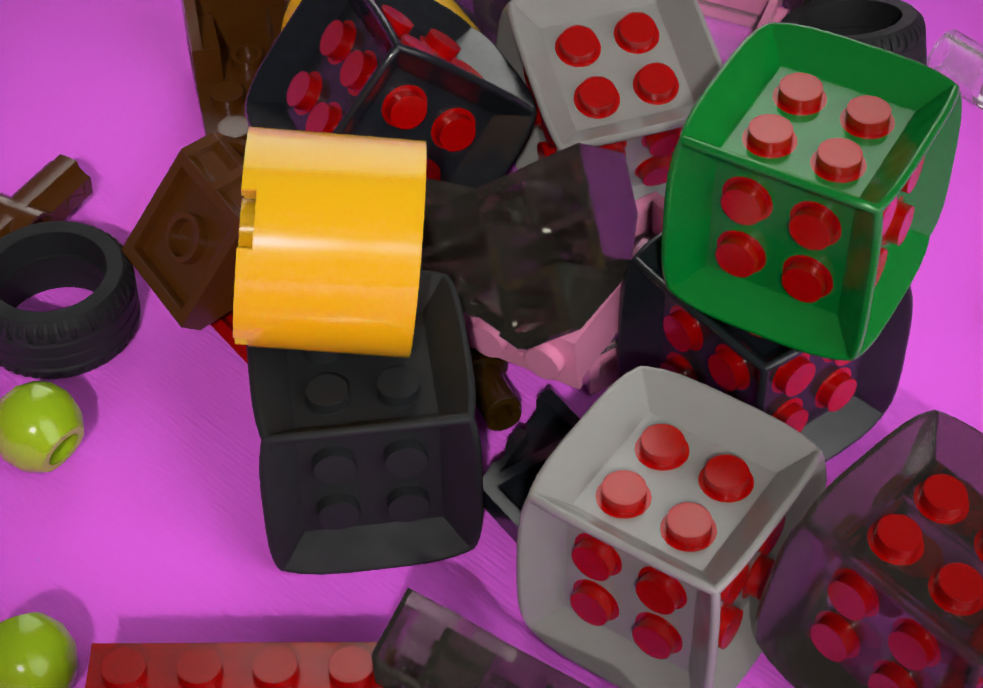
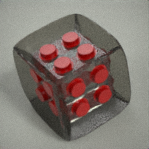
(886, 569)

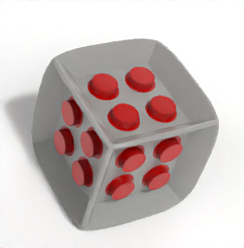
(610, 76)
(661, 531)

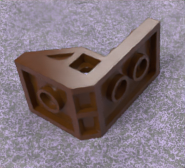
(225, 52)
(192, 232)

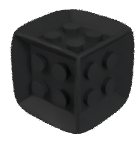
(371, 452)

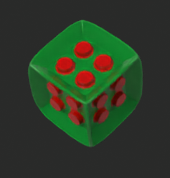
(808, 188)

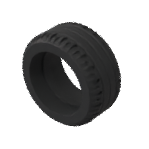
(880, 23)
(74, 337)

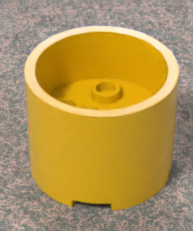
(329, 242)

